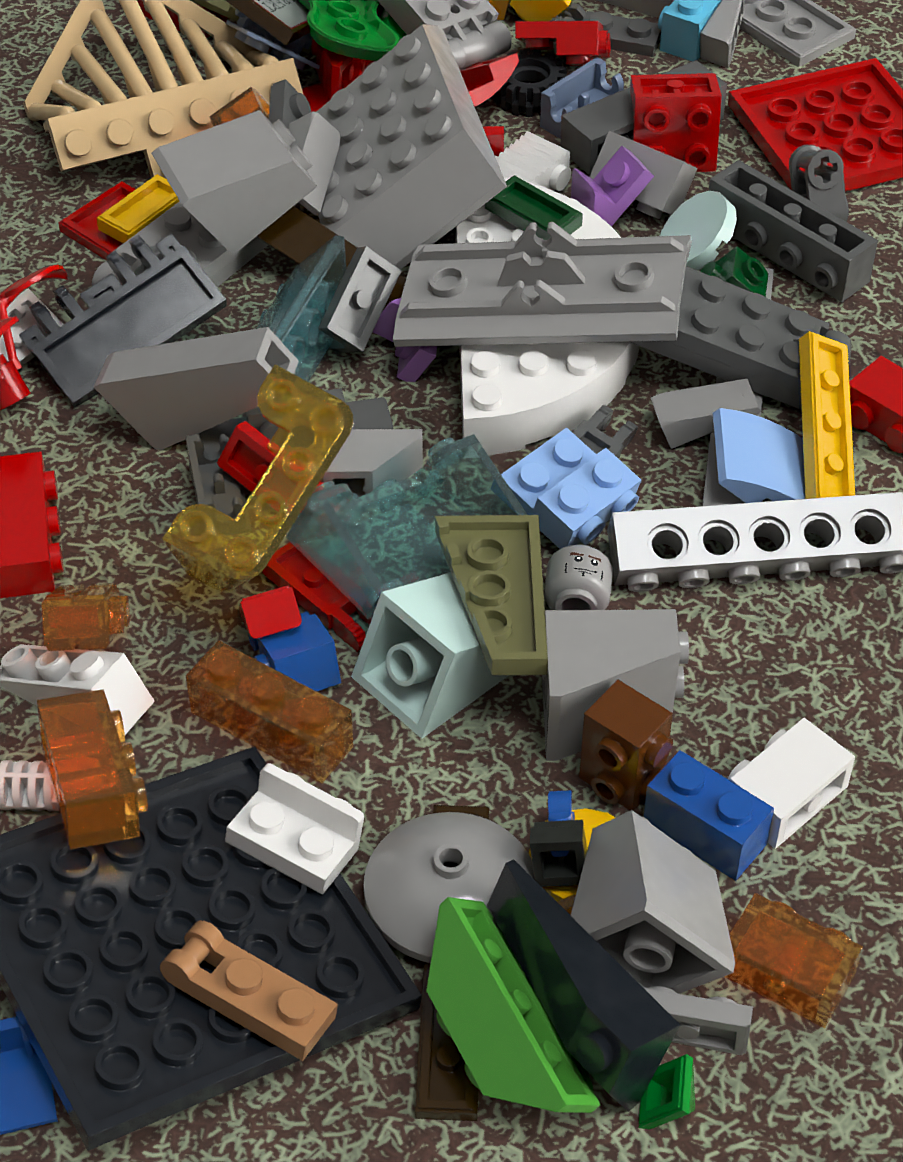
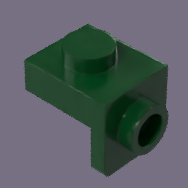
(740, 271)

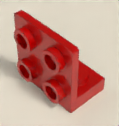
(678, 116)

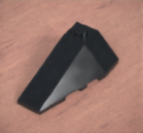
(587, 994)

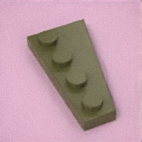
(501, 586)

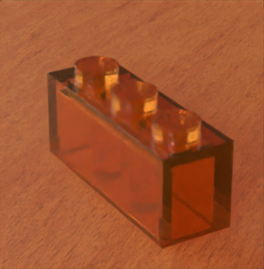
(270, 711)
(91, 768)

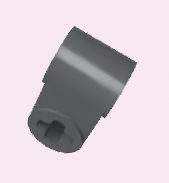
(819, 182)

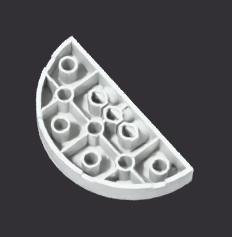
(535, 390)

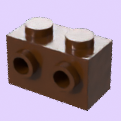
(624, 745)

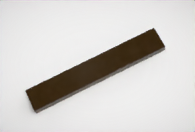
(442, 1083)

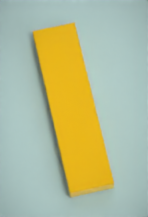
(826, 417)

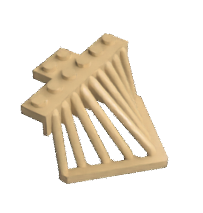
(147, 117)

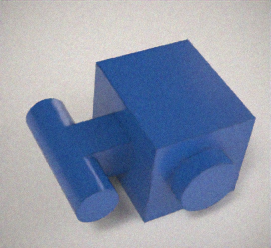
(301, 653)

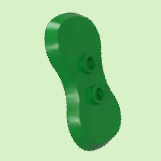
(350, 28)

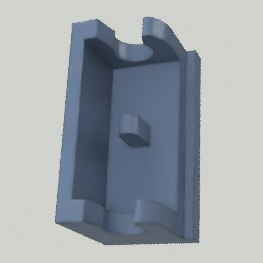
(576, 91)

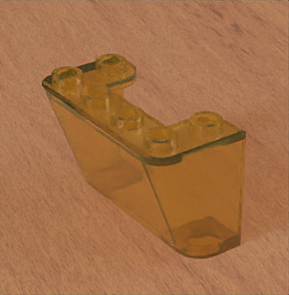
(310, 433)

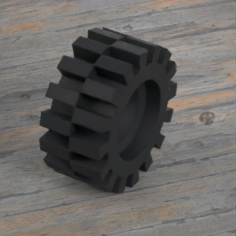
(529, 79)

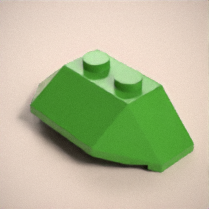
(497, 1016)

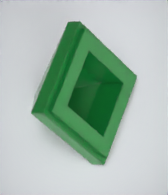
(668, 1093)

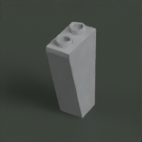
(191, 382)

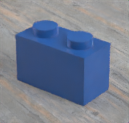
(708, 814)

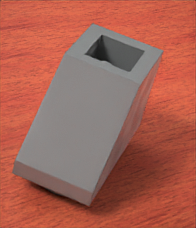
(375, 457)

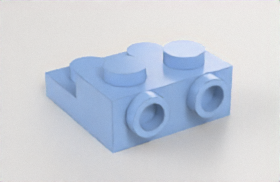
(572, 488)

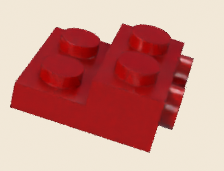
(575, 40)

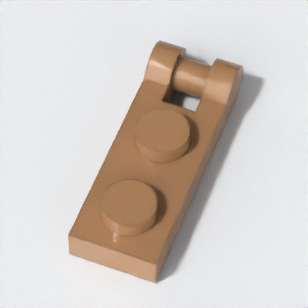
(249, 991)

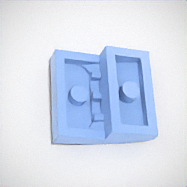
(758, 457)

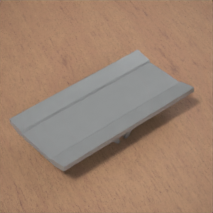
(543, 291)

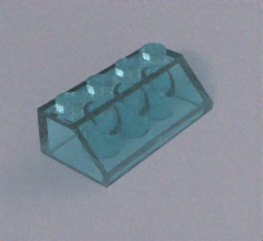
(303, 303)

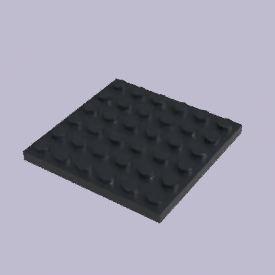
(99, 919)

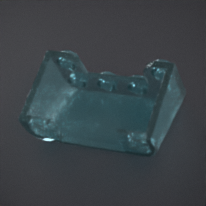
(390, 533)

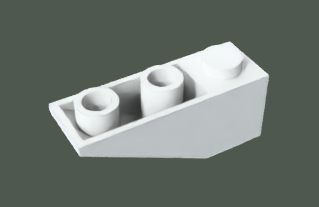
(44, 674)

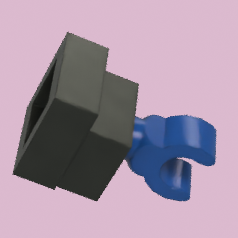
(559, 844)

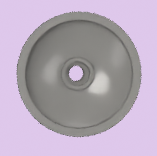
(409, 881)

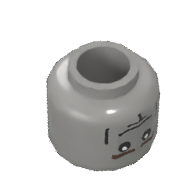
(578, 579)

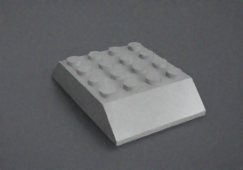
(407, 151)

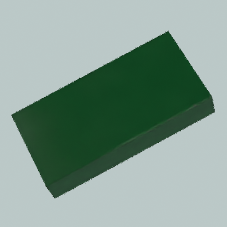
(525, 204)

